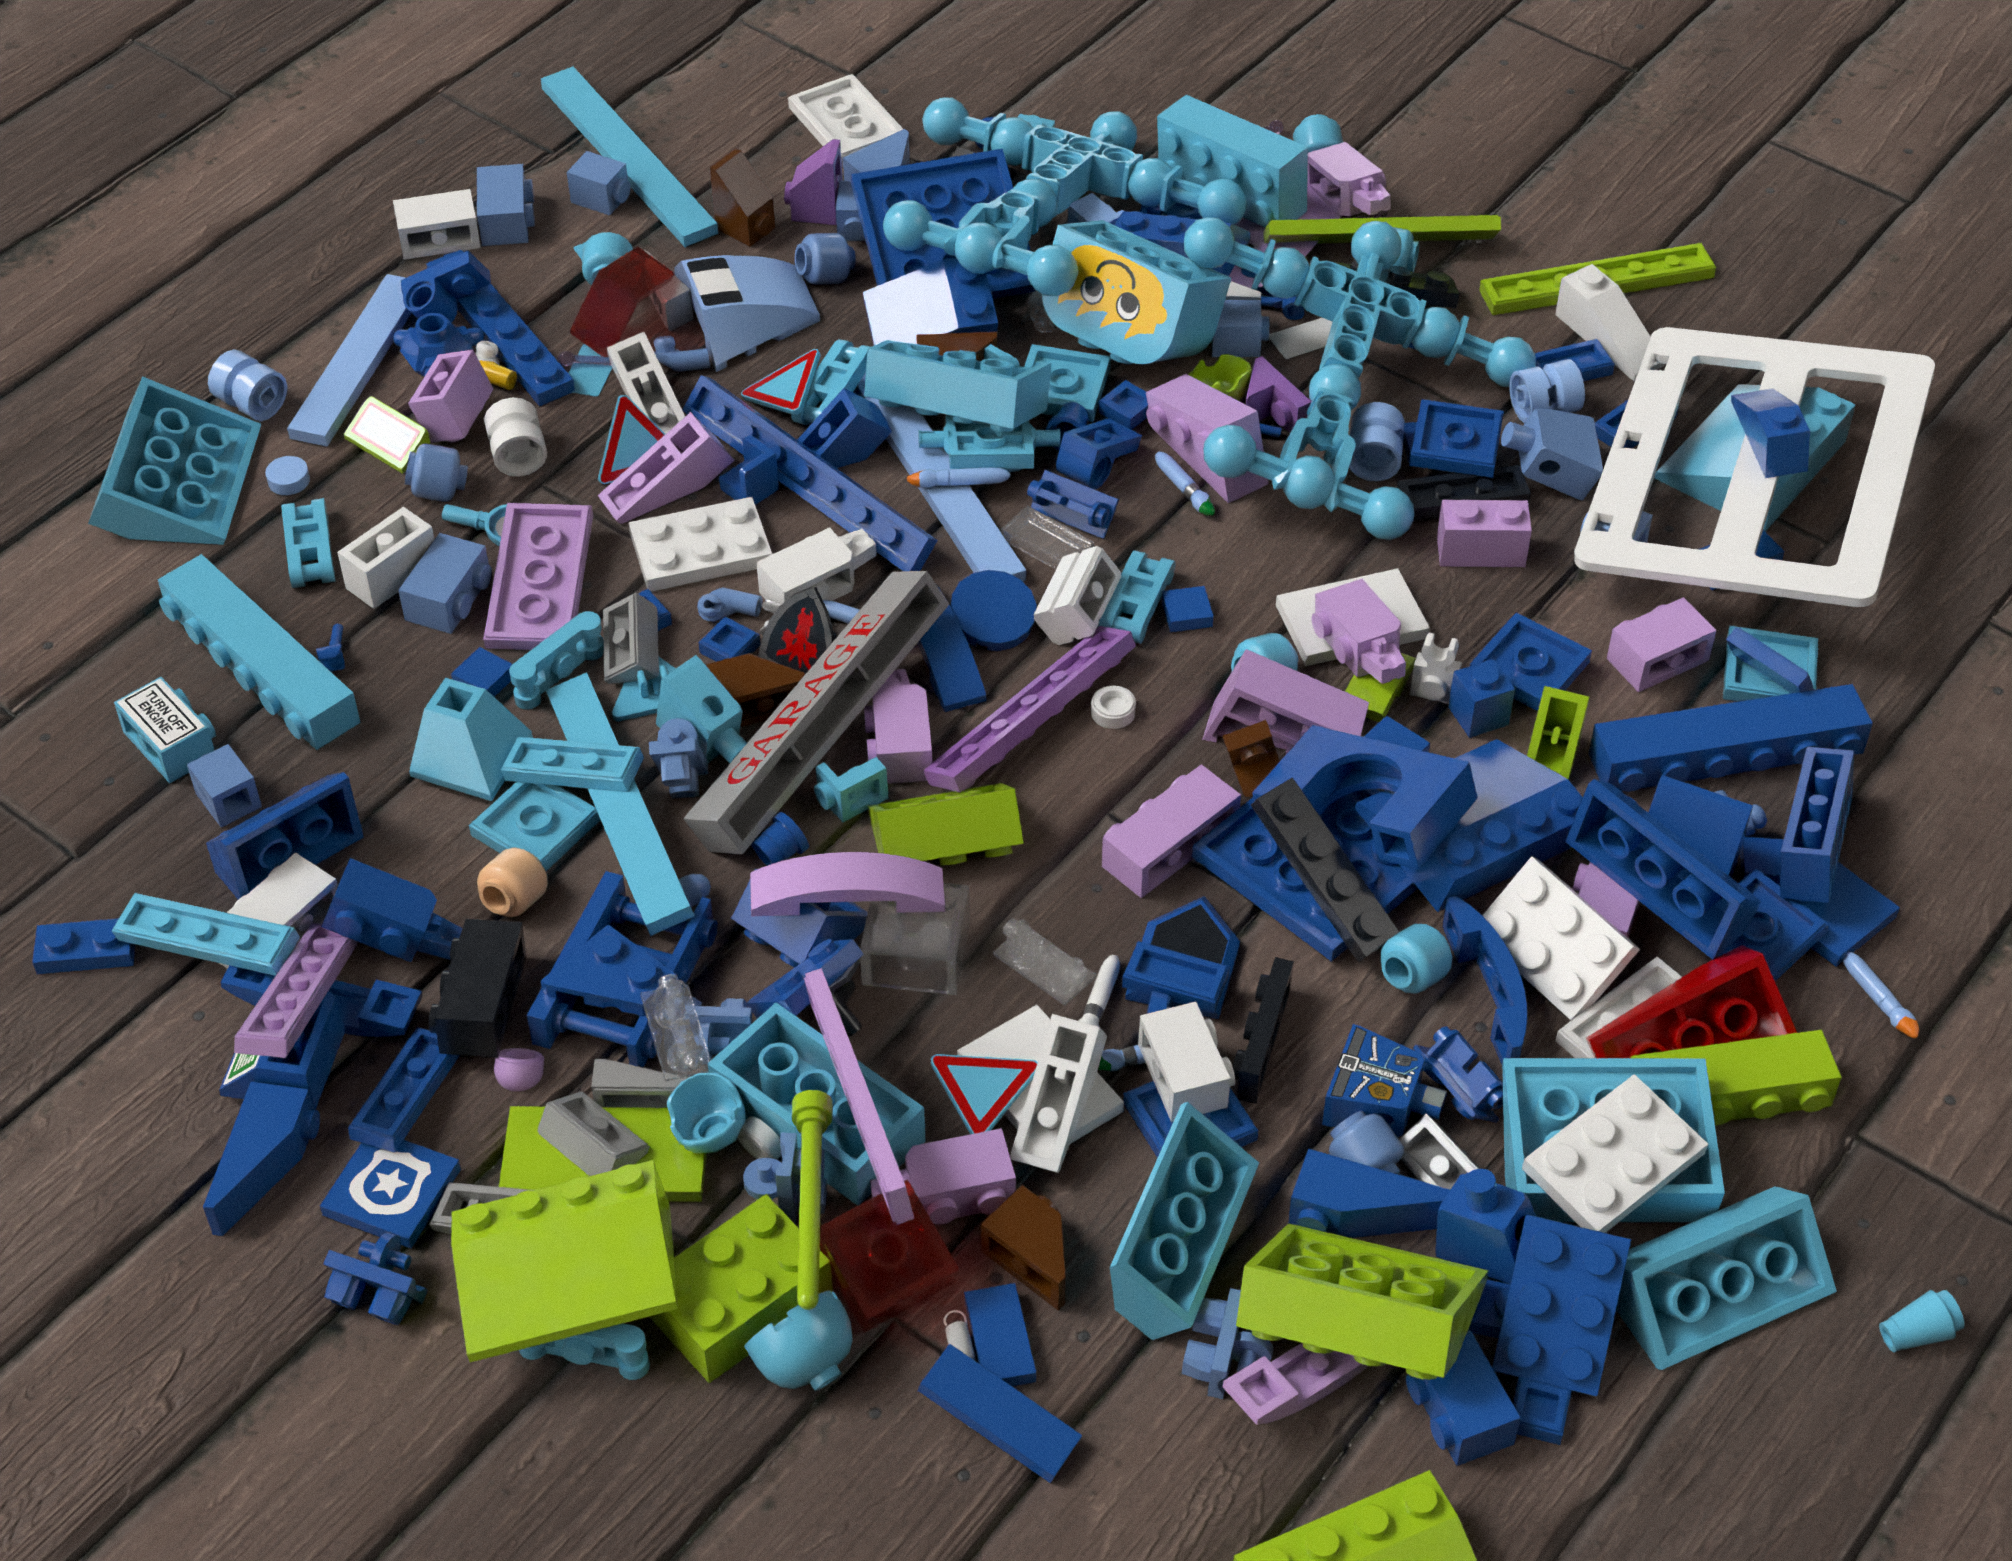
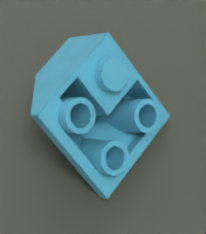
(465, 740)

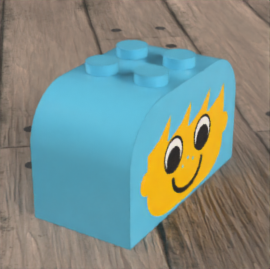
(1135, 296)

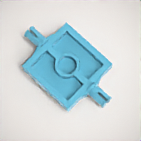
(981, 447)

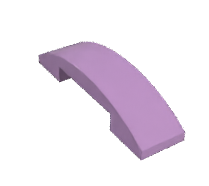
(847, 878)
(1289, 1382)

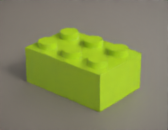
(735, 1287)

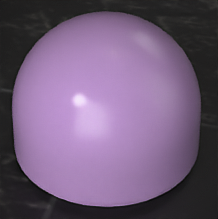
(518, 1068)

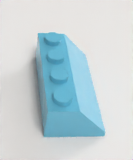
(1180, 1225)
(1724, 1275)

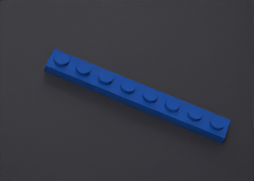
(812, 476)

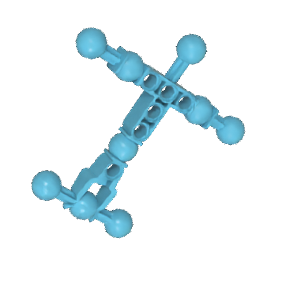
(1063, 171)
(1359, 311)

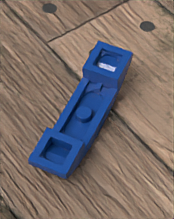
(951, 663)
(1477, 940)
(365, 1011)

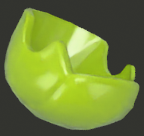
(1228, 375)

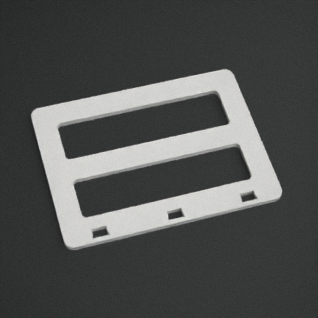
(1732, 557)

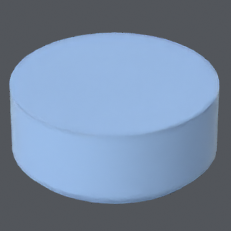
(287, 475)

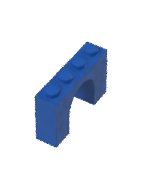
(1428, 788)

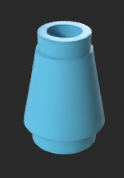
(1924, 1321)

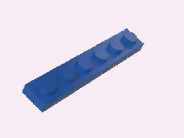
(517, 345)

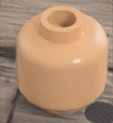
(512, 882)

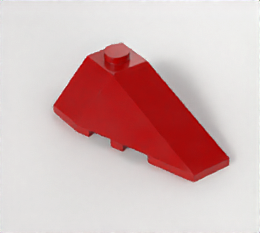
(1711, 1005)

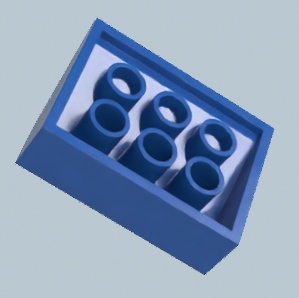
(1517, 815)

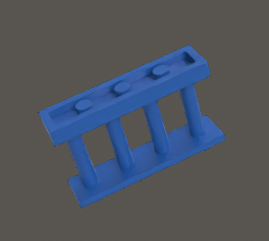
(609, 907)

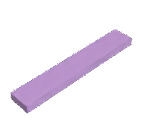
(294, 993)
(858, 1098)

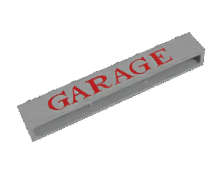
(816, 712)

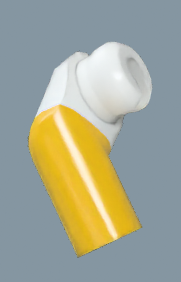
(496, 374)

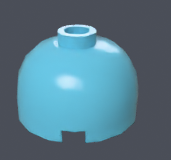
(804, 1345)

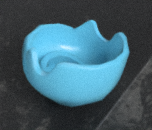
(706, 1112)

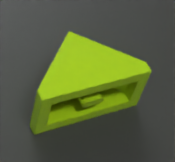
(1558, 729)

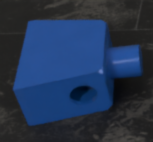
(1482, 1224)

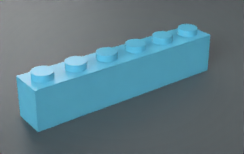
(258, 652)

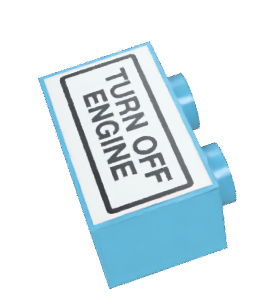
(165, 727)

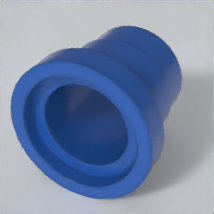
(1071, 413)
(780, 840)

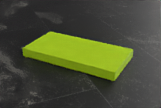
(536, 1164)

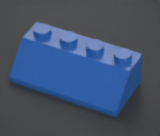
(1661, 869)

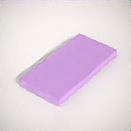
(537, 573)

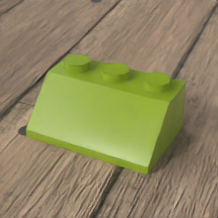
(949, 824)

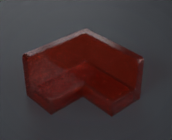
(615, 298)

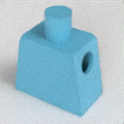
(699, 697)

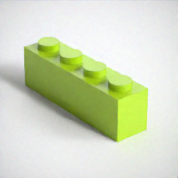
(1766, 1075)

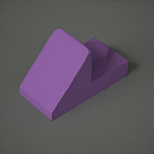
(1275, 396)

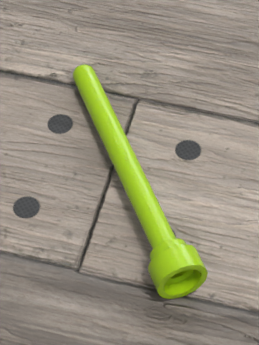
(811, 1115)

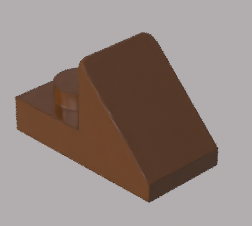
(1251, 755)

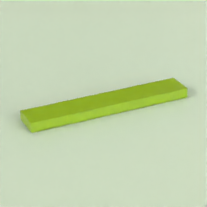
(1422, 228)
(1629, 272)

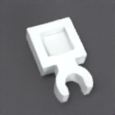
(1435, 670)

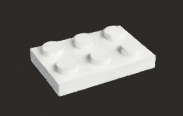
(699, 543)
(1558, 939)
(1614, 1156)

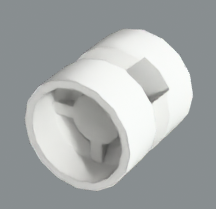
(515, 437)

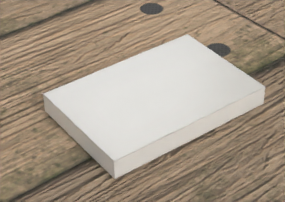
(844, 113)
(1298, 606)
(1023, 1039)

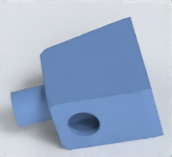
(1557, 450)

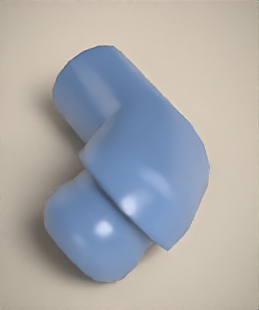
(726, 602)

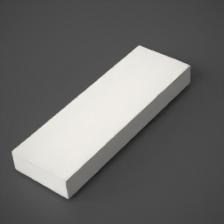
(1627, 995)

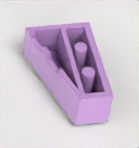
(1185, 415)
(1285, 699)

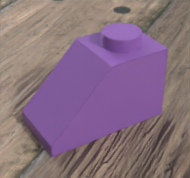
(815, 186)

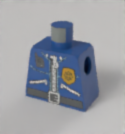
(1380, 1080)

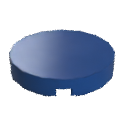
(994, 609)

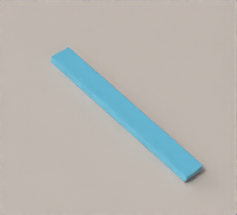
(645, 172)
(624, 814)

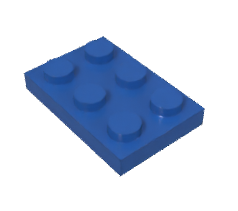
(1561, 1305)

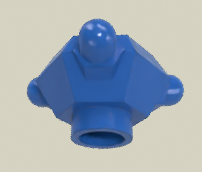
(432, 337)

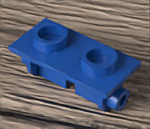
(1073, 503)
(1472, 1090)

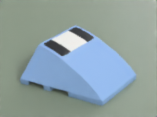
(745, 302)

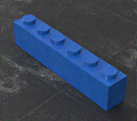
(1728, 737)

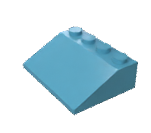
(1709, 455)
(175, 469)
(1552, 1092)

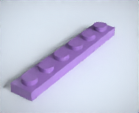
(1029, 709)

